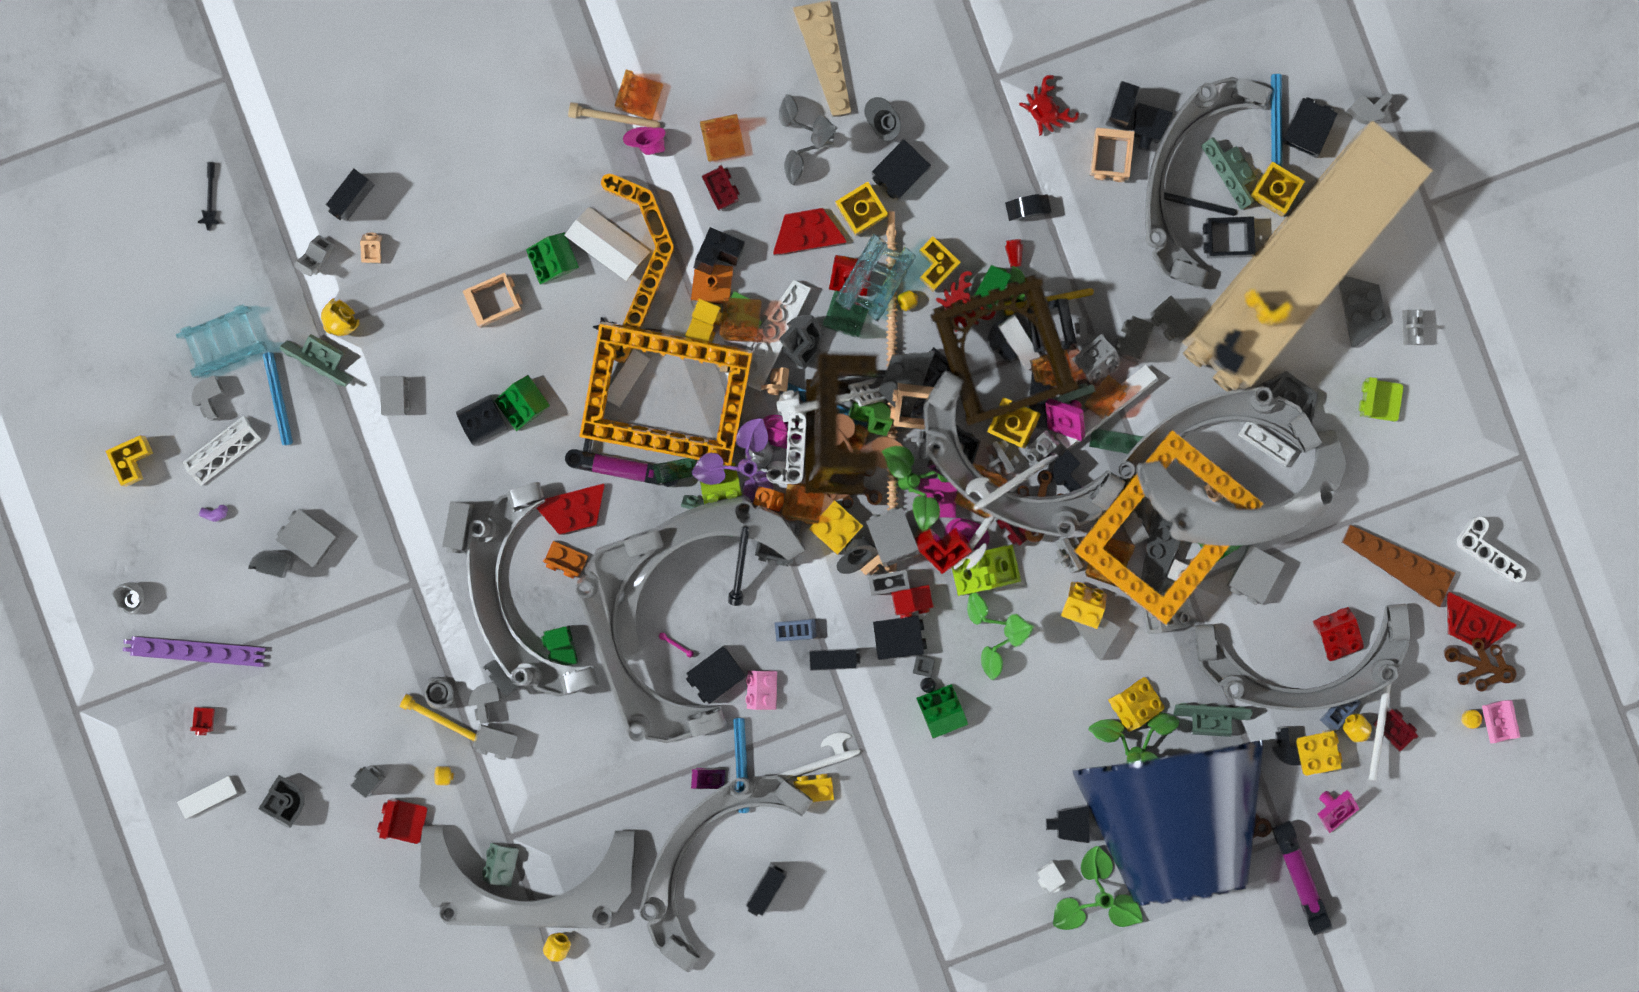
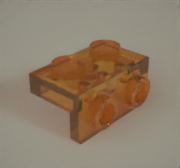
(1105, 397)

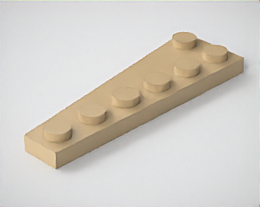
(822, 44)

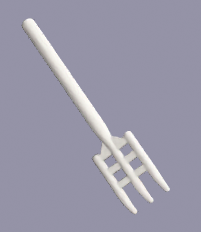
(854, 395)

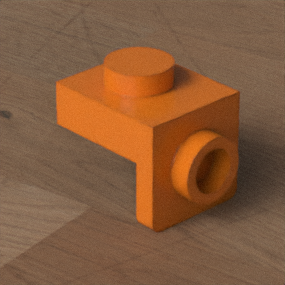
(769, 498)

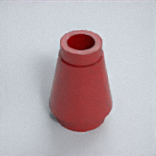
(1014, 252)

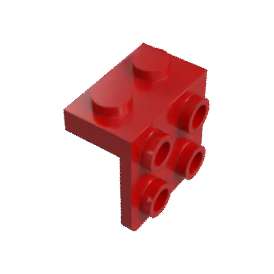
(1339, 633)
(402, 821)

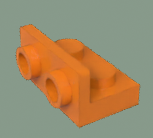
(565, 559)

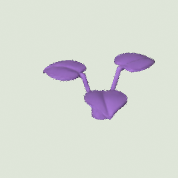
(750, 436)

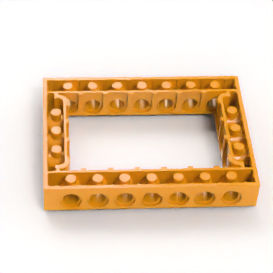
(652, 439)
(1091, 546)

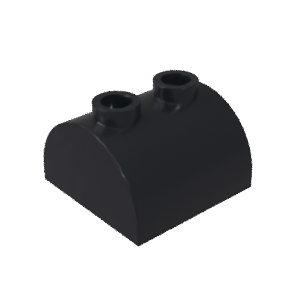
(481, 420)

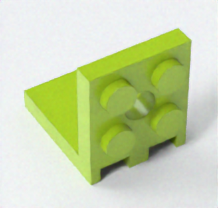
(988, 571)

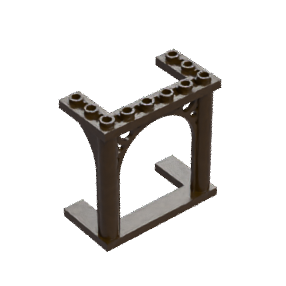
(1047, 329)
(822, 427)

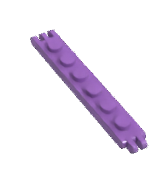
(194, 651)

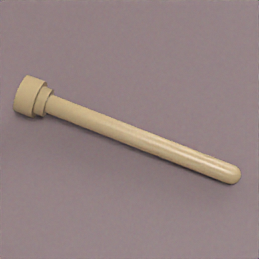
(576, 110)

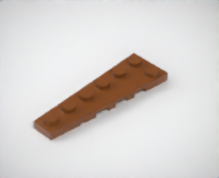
(1413, 571)

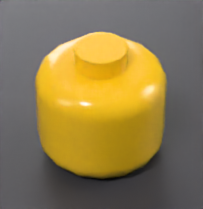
(907, 300)
(1471, 719)
(443, 775)

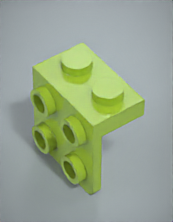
(1380, 399)
(728, 488)

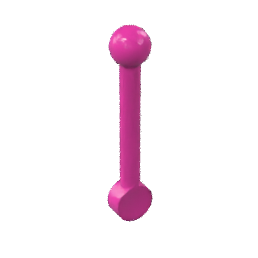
(662, 636)

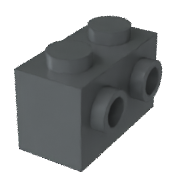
(368, 780)

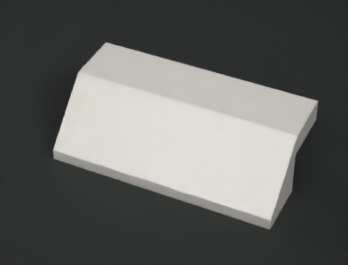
(607, 243)

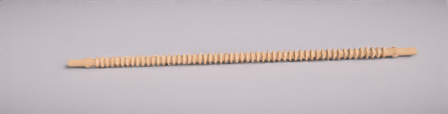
(891, 235)

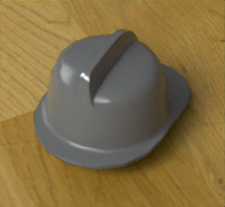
(883, 118)
(857, 554)

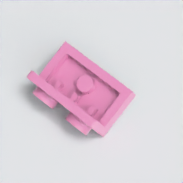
(761, 690)
(1501, 721)

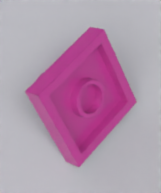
(1066, 418)
(943, 493)
(1336, 809)

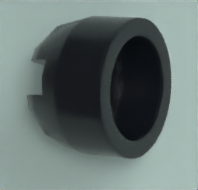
(925, 681)

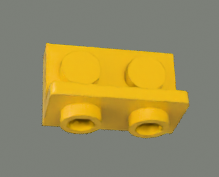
(816, 788)

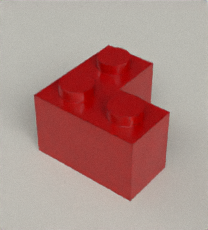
(944, 551)
(912, 600)

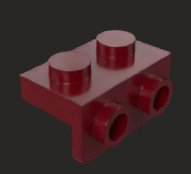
(720, 188)
(1397, 730)

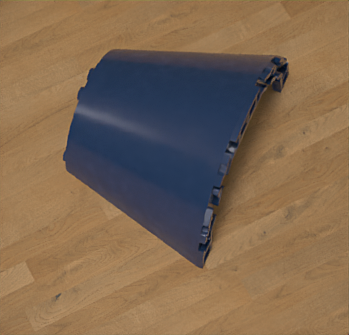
(1178, 820)

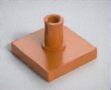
(712, 287)

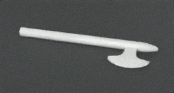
(978, 484)
(977, 554)
(1380, 728)
(835, 741)

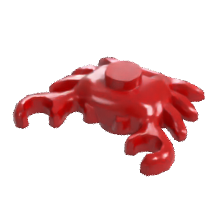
(1044, 108)
(959, 294)

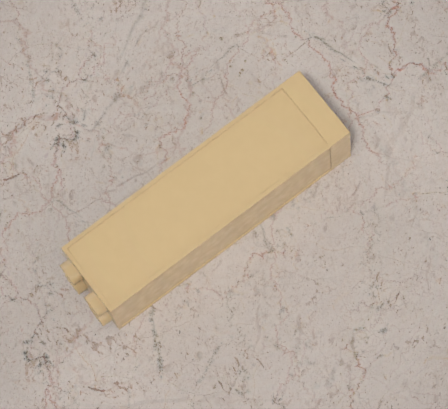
(1309, 252)

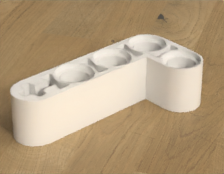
(792, 446)
(1492, 553)

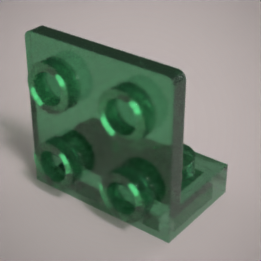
(843, 320)

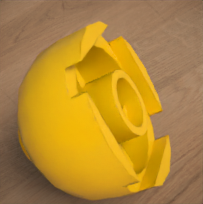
(338, 318)

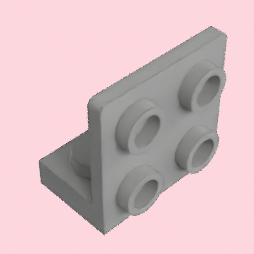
(1097, 360)
(1180, 620)

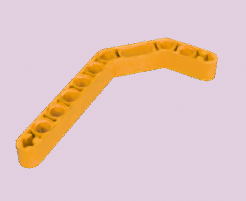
(657, 255)

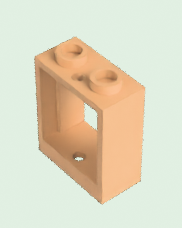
(1112, 134)
(474, 307)
(911, 391)

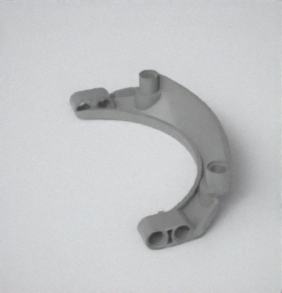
(1224, 96)
(1224, 407)
(1028, 512)
(696, 523)
(1224, 526)
(484, 573)
(1361, 681)
(661, 885)

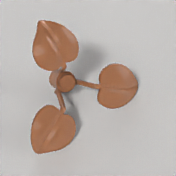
(845, 430)

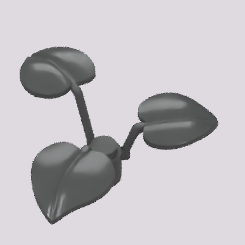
(822, 136)

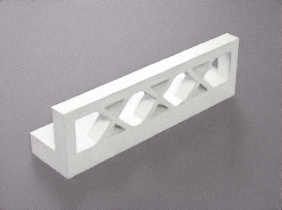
(218, 448)

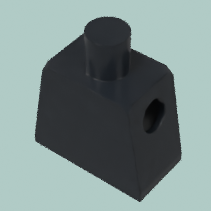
(1150, 124)
(1071, 824)

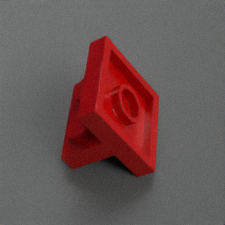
(840, 272)

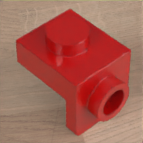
(203, 720)

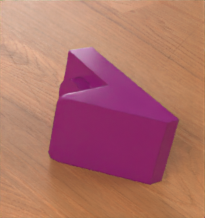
(707, 778)

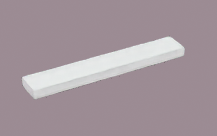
(1135, 385)

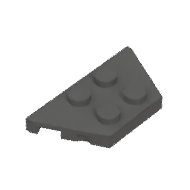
(1362, 308)
(905, 369)
(1293, 390)

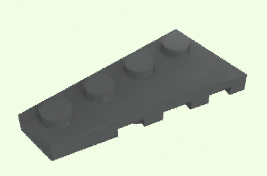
(1159, 551)

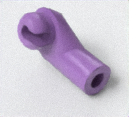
(215, 515)

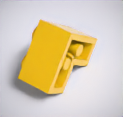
(942, 263)
(703, 321)
(124, 458)

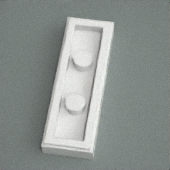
(1018, 341)
(627, 378)
(1267, 443)
(207, 797)

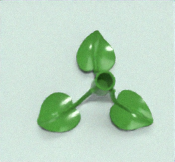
(899, 461)
(1016, 631)
(1110, 731)
(1123, 911)

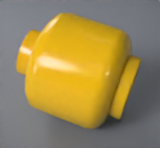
(1357, 728)
(556, 947)

